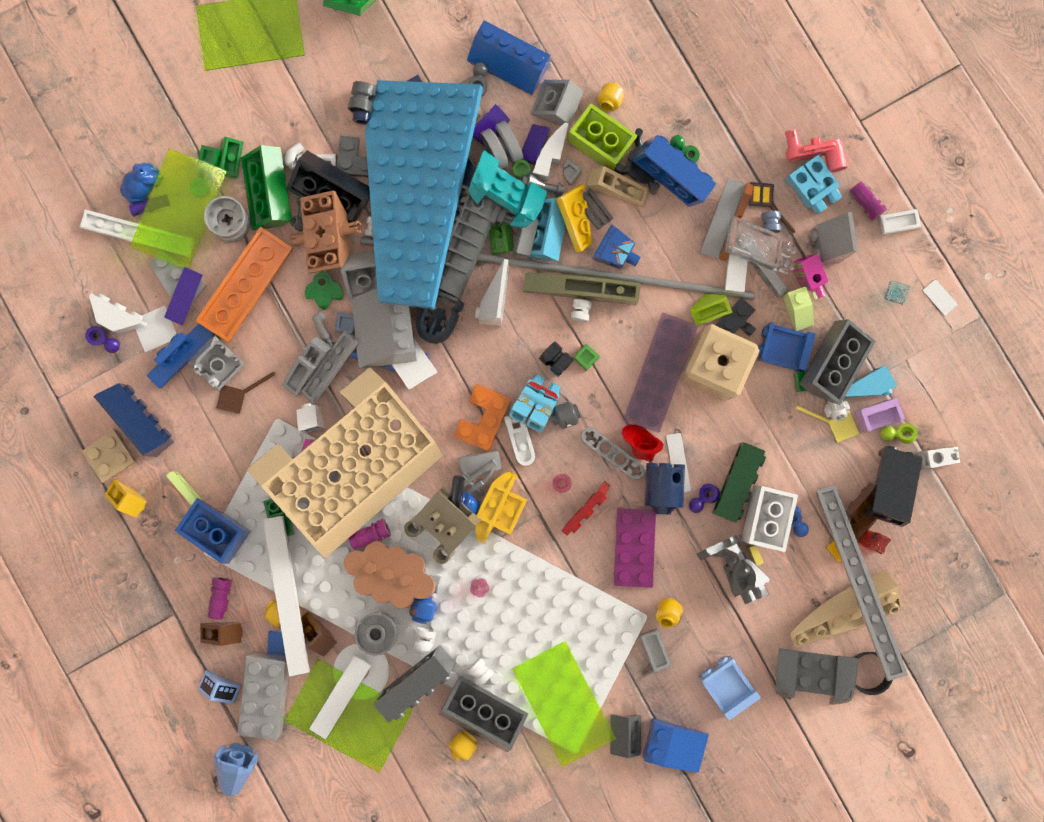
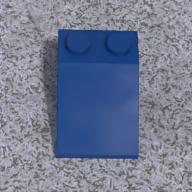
(212, 531)
(674, 746)

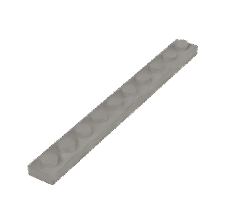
(861, 584)

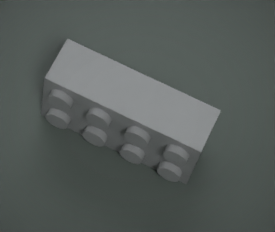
(264, 696)

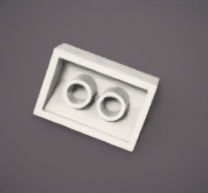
(769, 518)

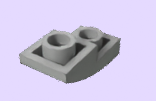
(474, 462)

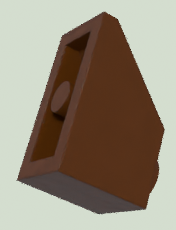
(220, 633)
(316, 635)

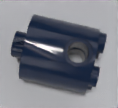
(664, 487)

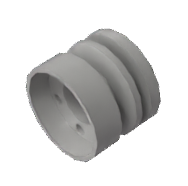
(217, 216)

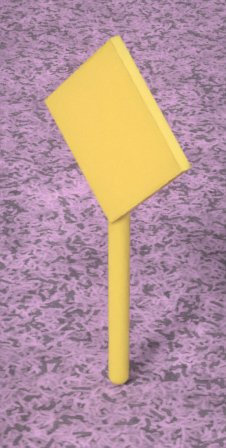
(841, 429)

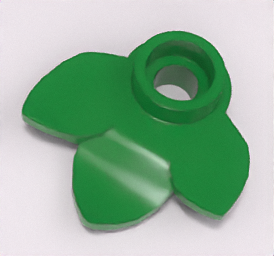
(323, 293)

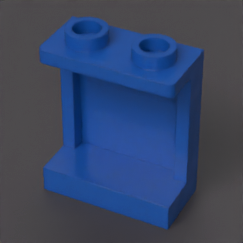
(785, 347)

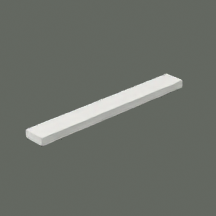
(286, 596)

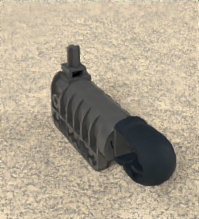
(462, 254)

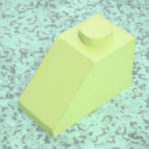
(799, 308)

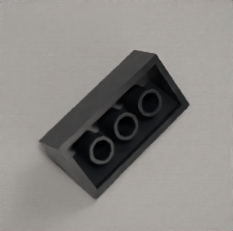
(317, 176)

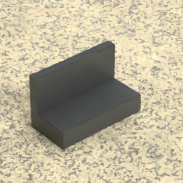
(627, 734)

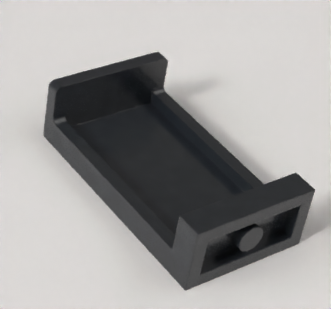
(895, 486)

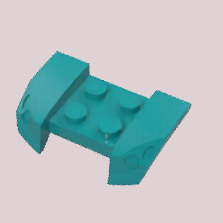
(506, 191)

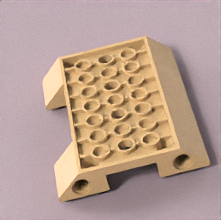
(365, 481)

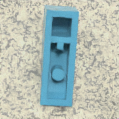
(873, 384)

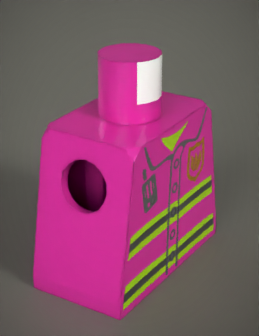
(811, 274)

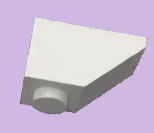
(309, 418)

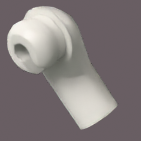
(291, 155)

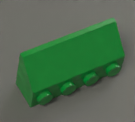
(266, 187)

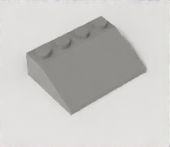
(382, 332)

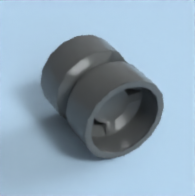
(362, 98)

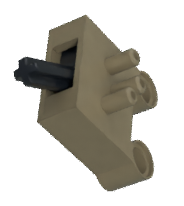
(445, 520)

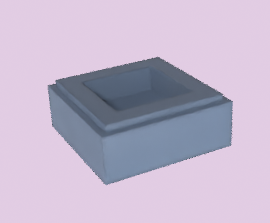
(345, 322)

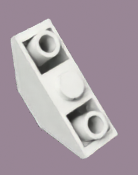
(114, 316)

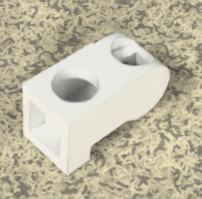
(939, 457)

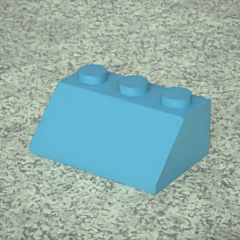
(549, 232)

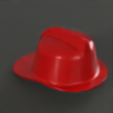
(642, 442)

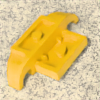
(500, 508)

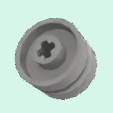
(502, 144)

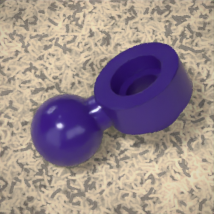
(111, 345)
(697, 504)

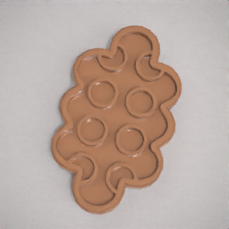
(389, 574)

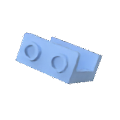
(729, 687)

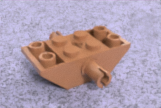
(325, 232)

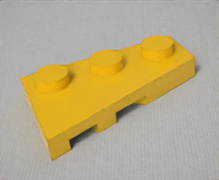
(573, 212)

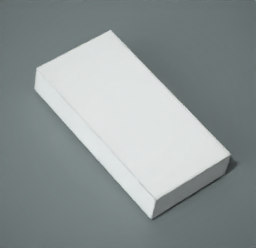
(899, 222)
(735, 275)

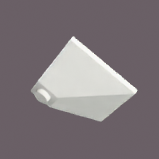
(493, 302)

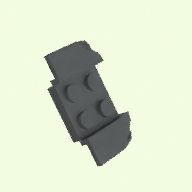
(816, 674)

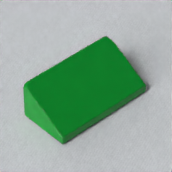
(230, 156)

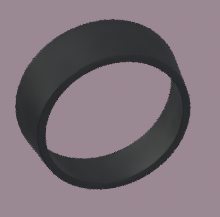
(880, 688)

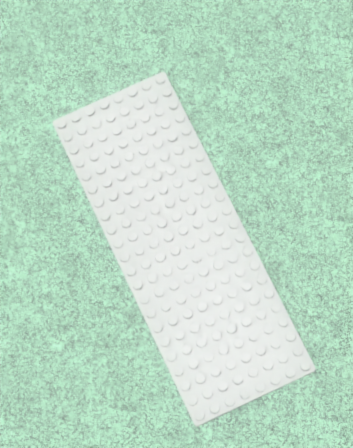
(521, 615)

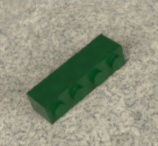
(738, 482)

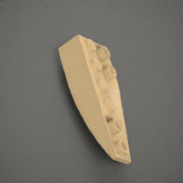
(843, 613)

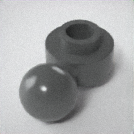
(480, 70)

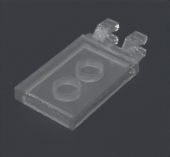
(759, 246)

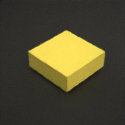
(754, 554)

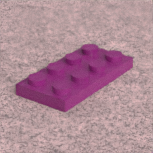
(634, 548)

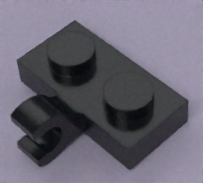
(737, 319)

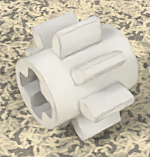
(837, 412)

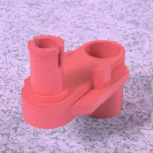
(831, 149)

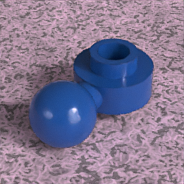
(800, 528)

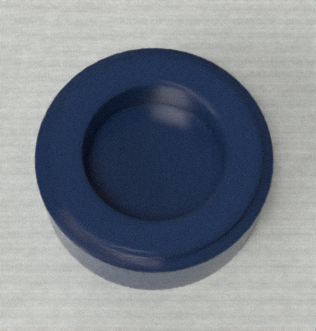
(361, 117)

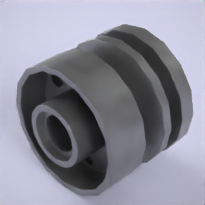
(365, 638)

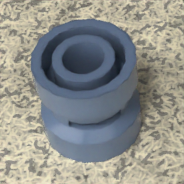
(771, 221)

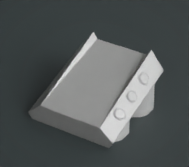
(215, 363)

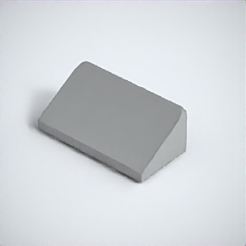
(525, 239)

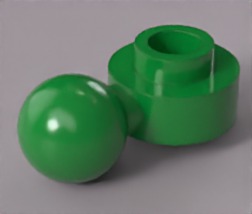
(679, 142)

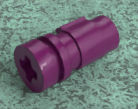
(868, 201)
(367, 535)
(218, 600)

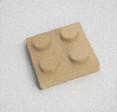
(109, 456)

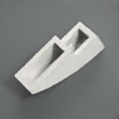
(551, 153)

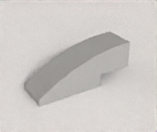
(306, 365)

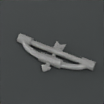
(480, 483)

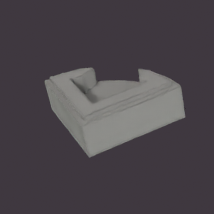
(571, 172)

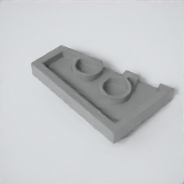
(169, 276)

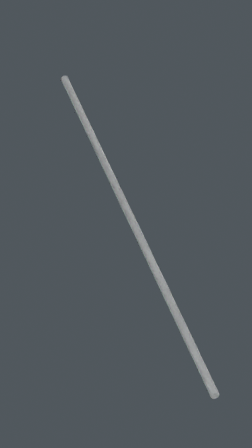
(601, 274)

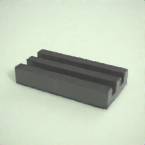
(609, 217)

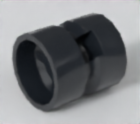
(556, 359)

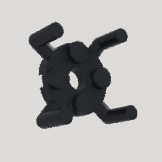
(635, 170)

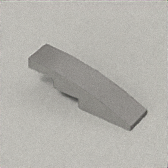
(723, 213)

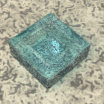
(897, 292)

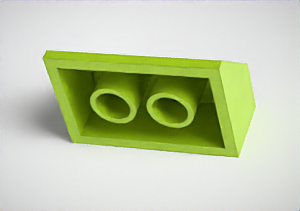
(601, 137)

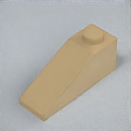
(616, 186)

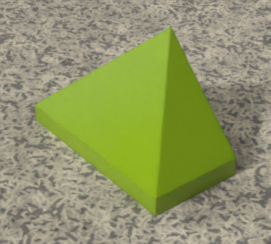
(710, 308)

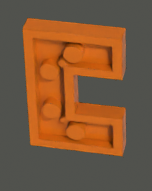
(484, 434)

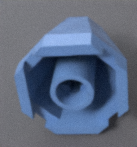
(234, 767)

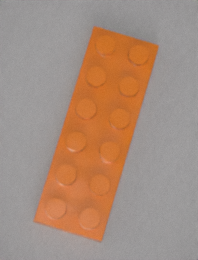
(244, 284)

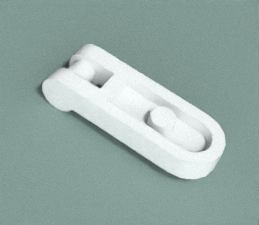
(520, 441)

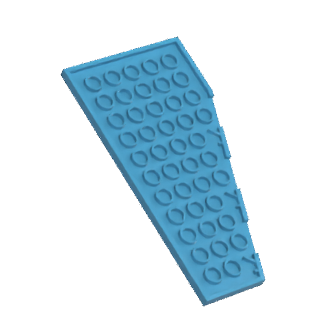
(415, 175)

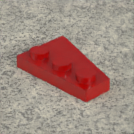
(586, 511)

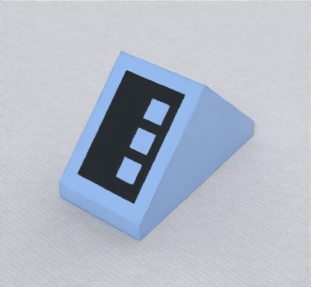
(218, 688)

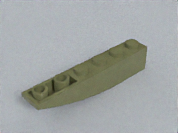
(583, 287)

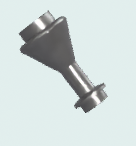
(558, 189)

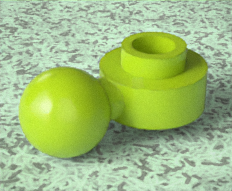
(889, 433)

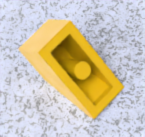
(125, 499)

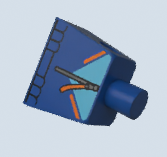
(616, 249)

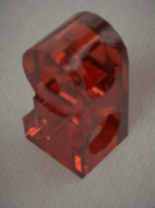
(874, 542)

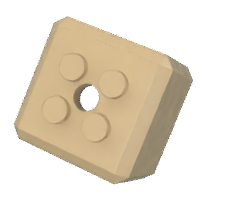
(705, 373)

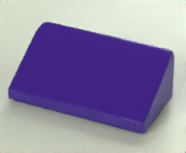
(489, 121)
(534, 143)

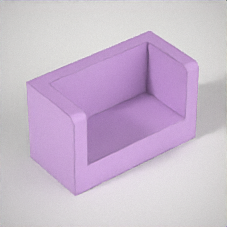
(879, 415)

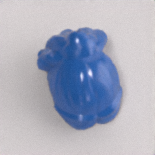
(139, 182)

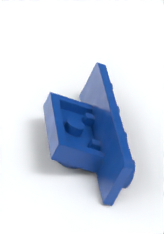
(177, 354)

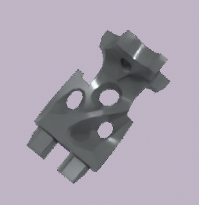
(742, 573)

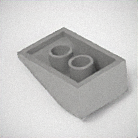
(835, 239)

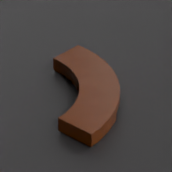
(747, 193)

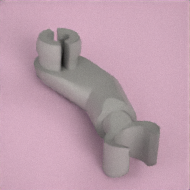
(323, 332)

